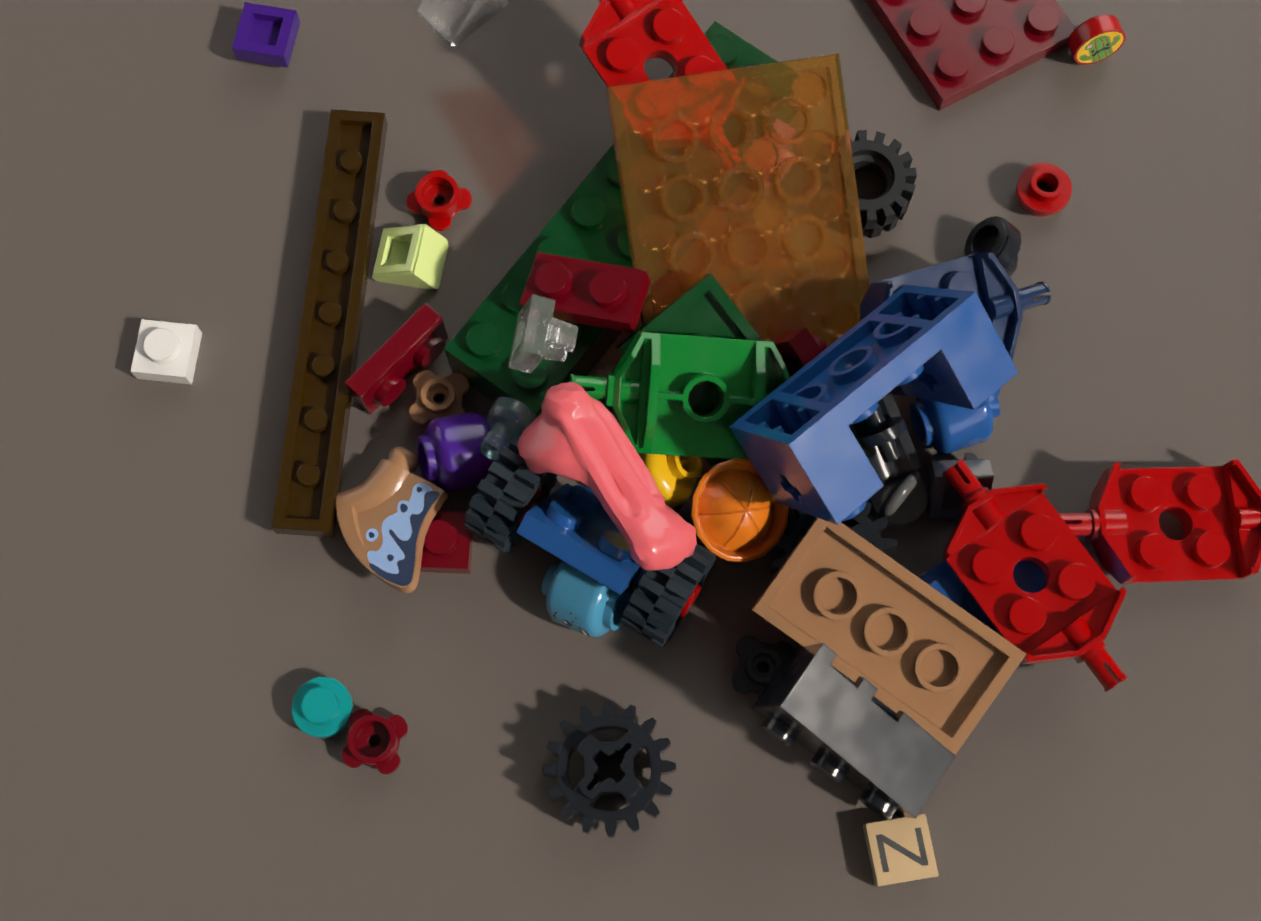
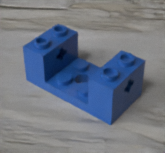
(920, 339)

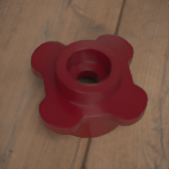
(363, 727)

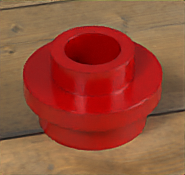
(1035, 200)

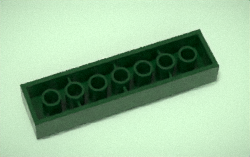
(585, 228)

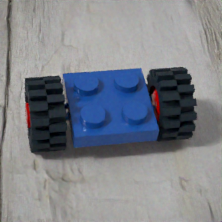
(581, 533)

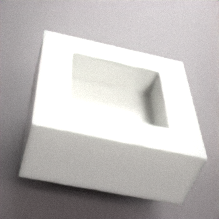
(166, 351)

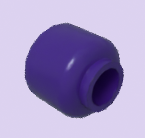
(452, 451)

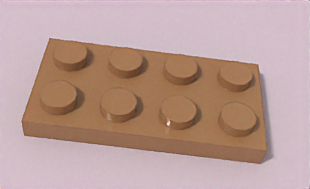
(890, 630)

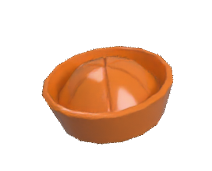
(737, 512)

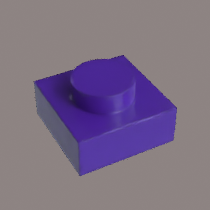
(266, 34)

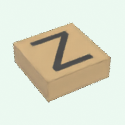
(900, 850)

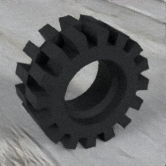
(895, 174)

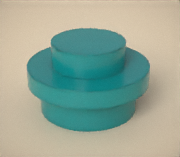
(322, 707)

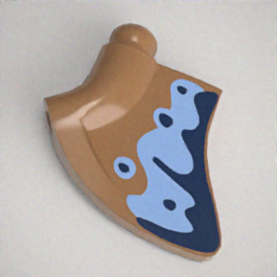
(389, 519)

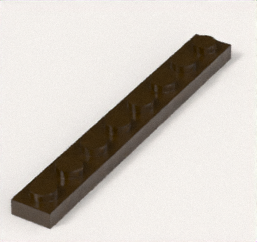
(330, 325)

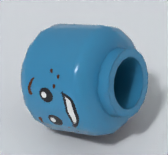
(582, 601)

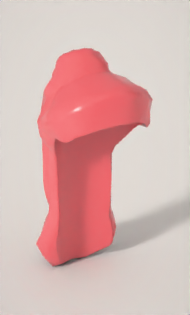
(586, 444)

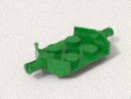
(654, 384)

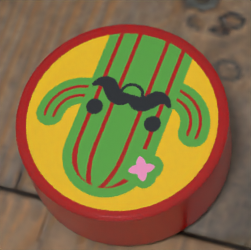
(1096, 39)

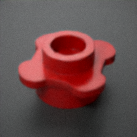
(436, 185)

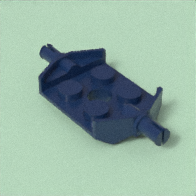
(974, 273)

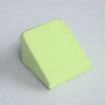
(411, 257)

